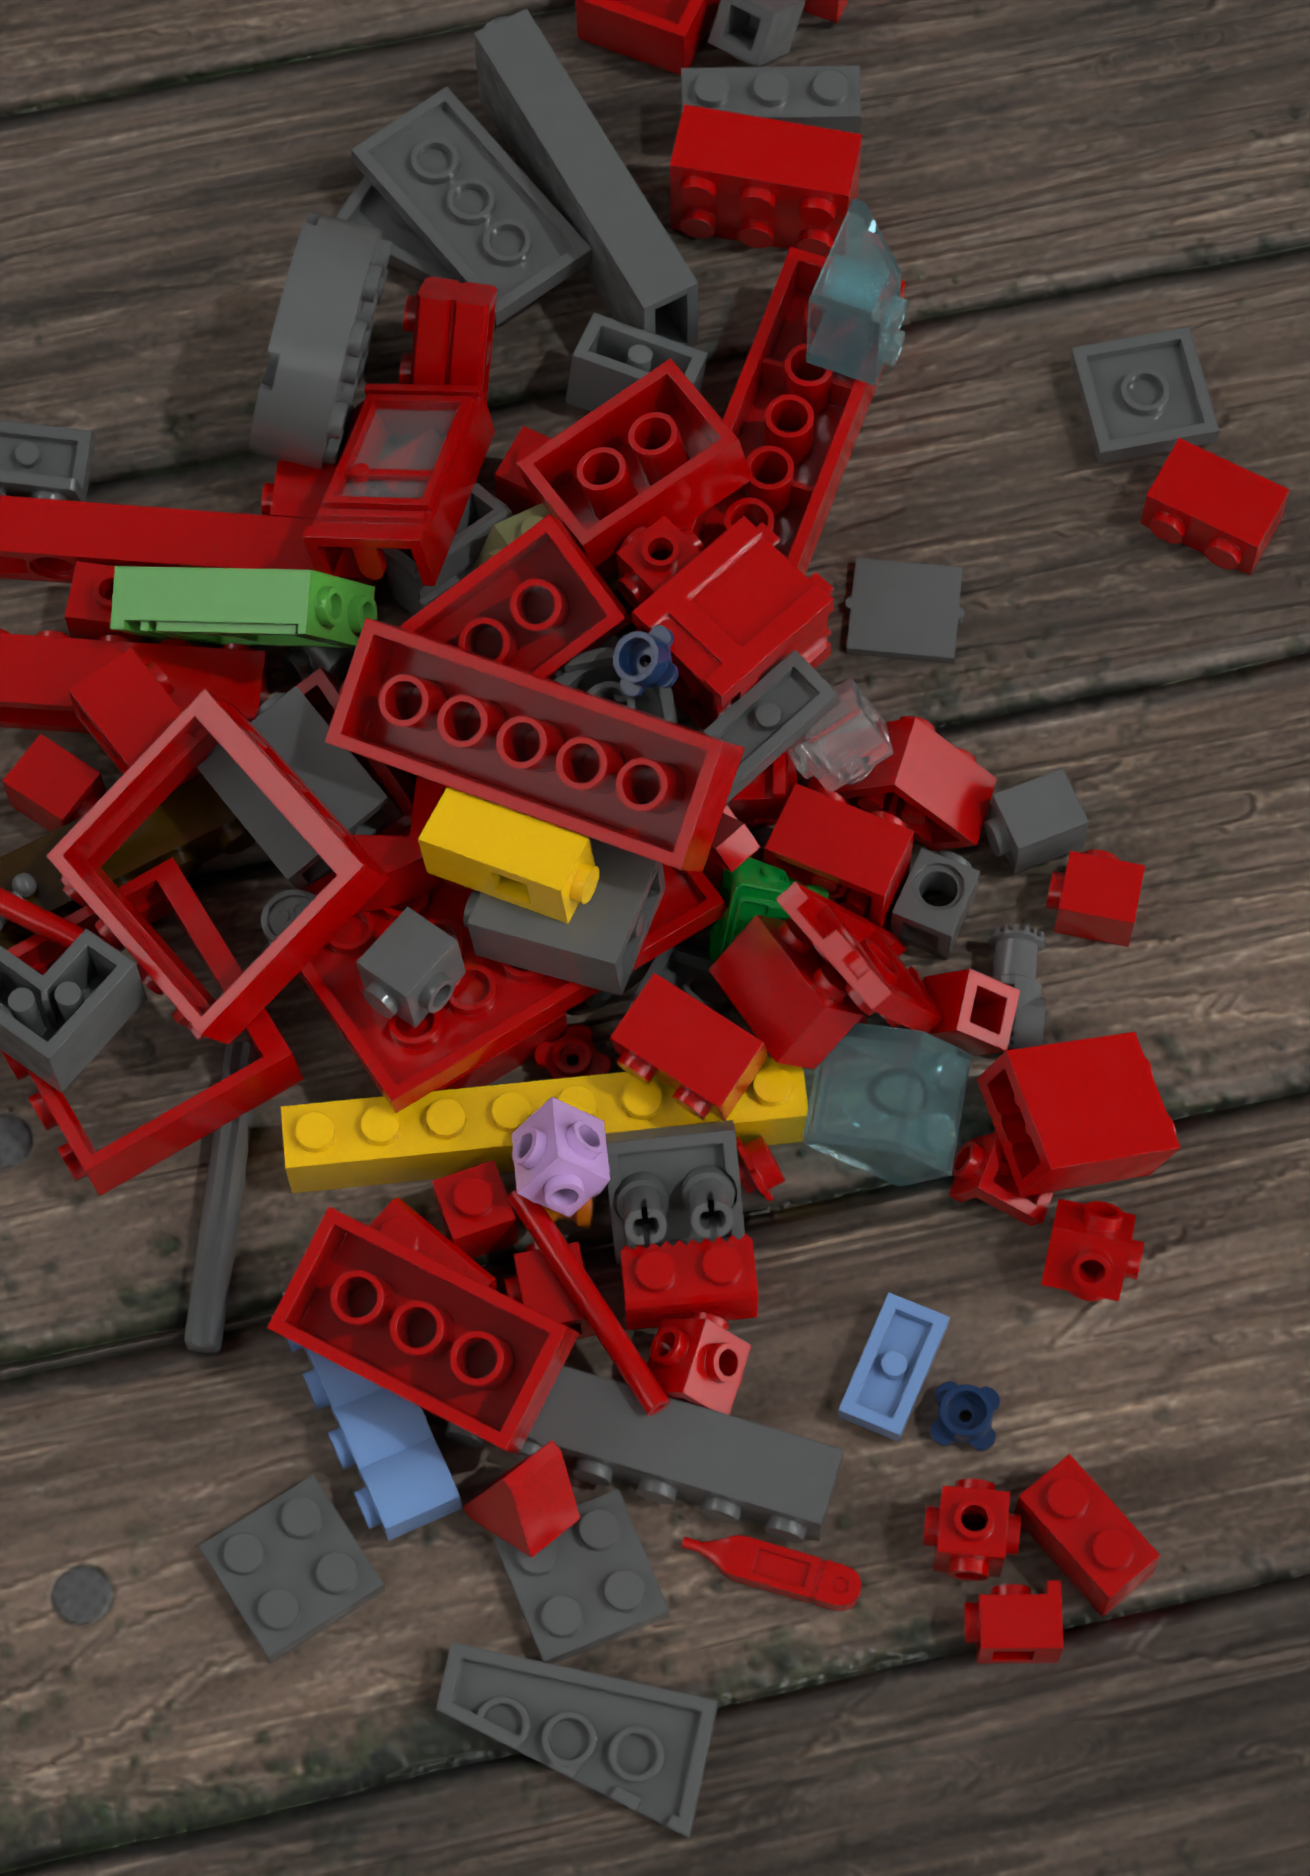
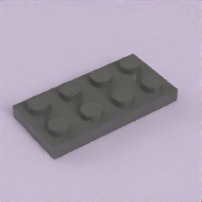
(471, 203)

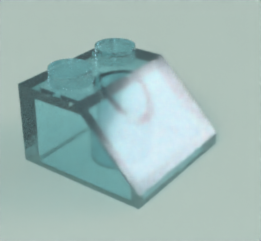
(857, 302)
(889, 1103)

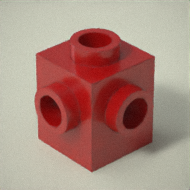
(653, 557)
(1091, 1250)
(699, 1361)
(969, 1553)

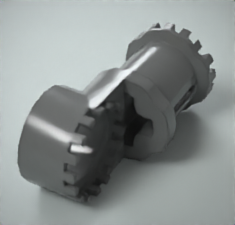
(1017, 966)

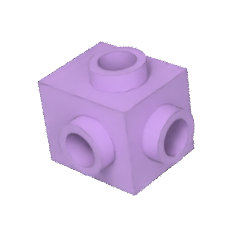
(560, 1157)

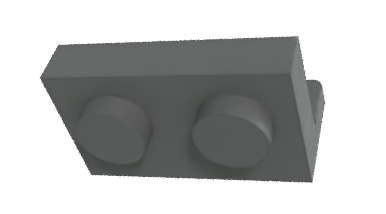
(45, 461)

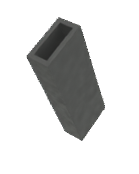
(584, 179)

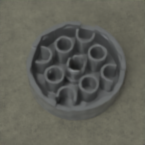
(320, 341)

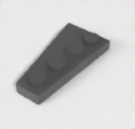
(601, 1730)

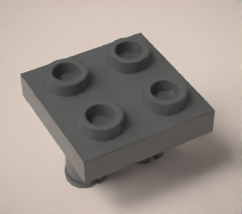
(674, 1185)

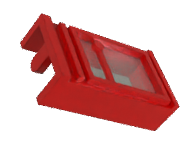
(403, 478)

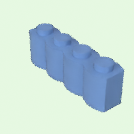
(388, 1445)

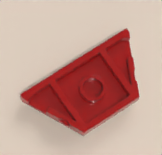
(865, 958)

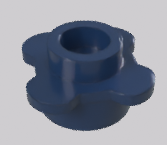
(630, 658)
(978, 1402)

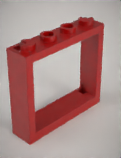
(139, 794)
(155, 896)

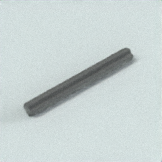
(219, 1218)

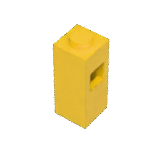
(509, 855)

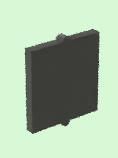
(904, 610)

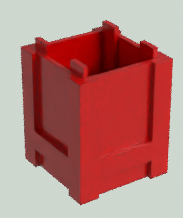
(736, 619)

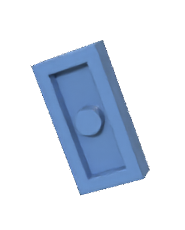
(893, 1367)

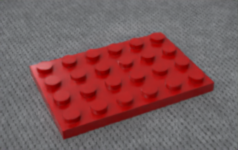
(489, 1003)

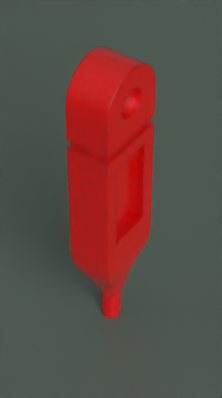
(781, 1570)

